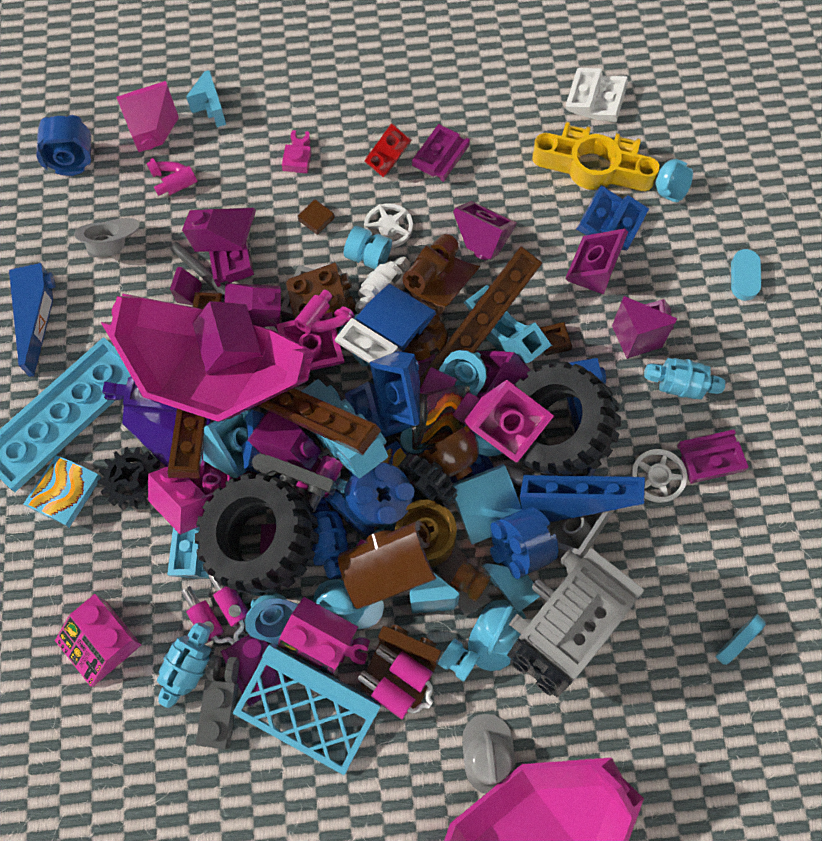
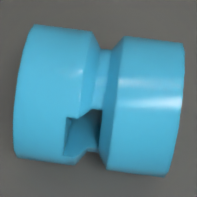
(367, 248)

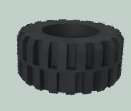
(597, 422)
(222, 527)

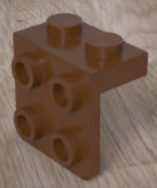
(329, 278)
(397, 640)

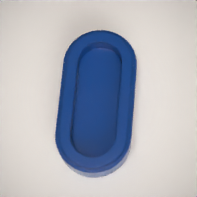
(338, 503)

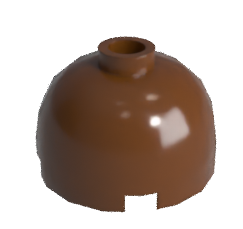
(455, 453)

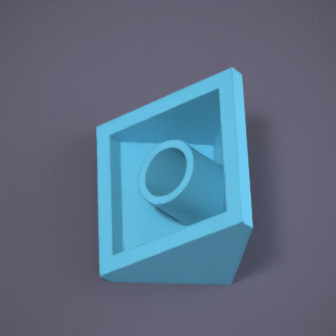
(224, 444)
(433, 597)

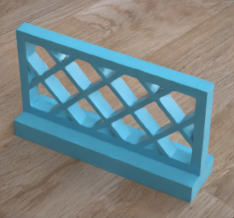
(314, 680)

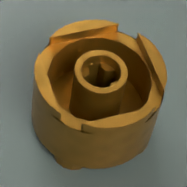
(439, 524)

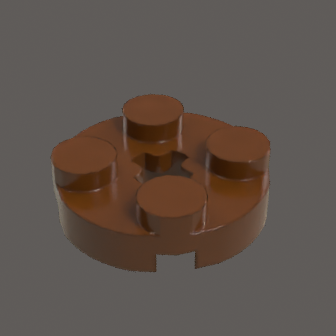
(431, 337)

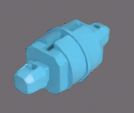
(684, 378)
(184, 665)

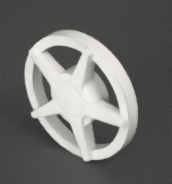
(388, 224)
(660, 474)

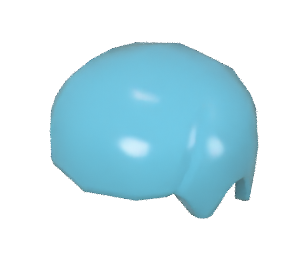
(674, 180)

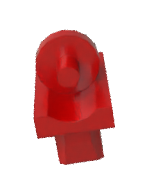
(388, 150)

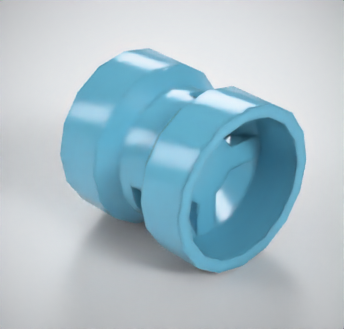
(453, 655)

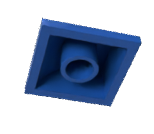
(398, 387)

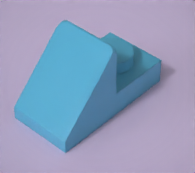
(204, 97)

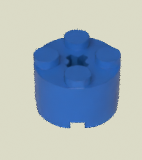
(64, 145)
(394, 496)
(523, 542)

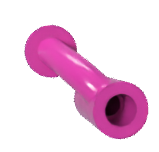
(180, 179)
(310, 316)

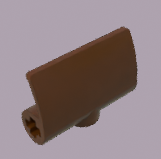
(438, 273)
(386, 564)

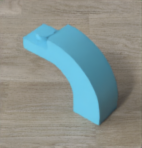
(513, 336)

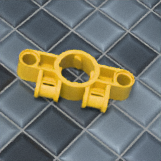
(626, 165)

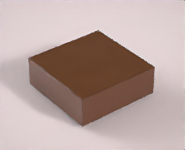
(316, 216)
(558, 337)

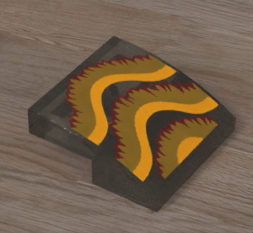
(437, 416)

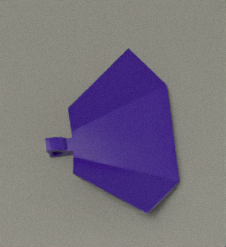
(146, 419)

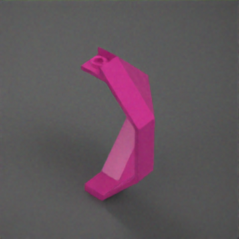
(167, 366)
(553, 804)

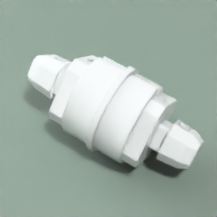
(382, 276)

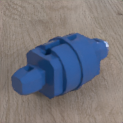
(331, 539)

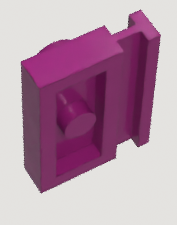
(440, 152)
(231, 265)
(712, 456)
(250, 654)

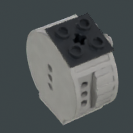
(572, 621)

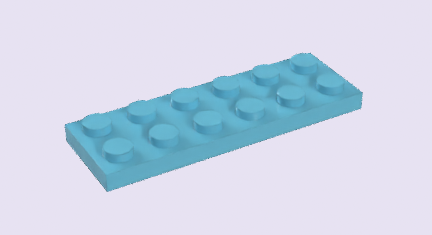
(58, 414)

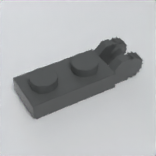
(292, 474)
(218, 704)

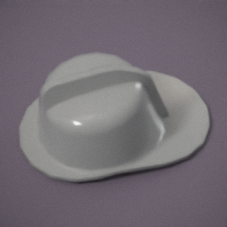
(106, 237)
(487, 751)

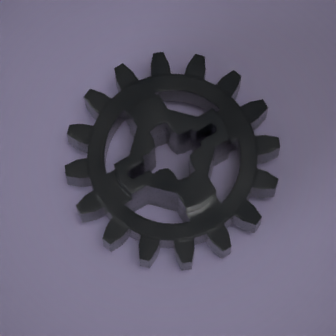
(117, 479)
(428, 480)

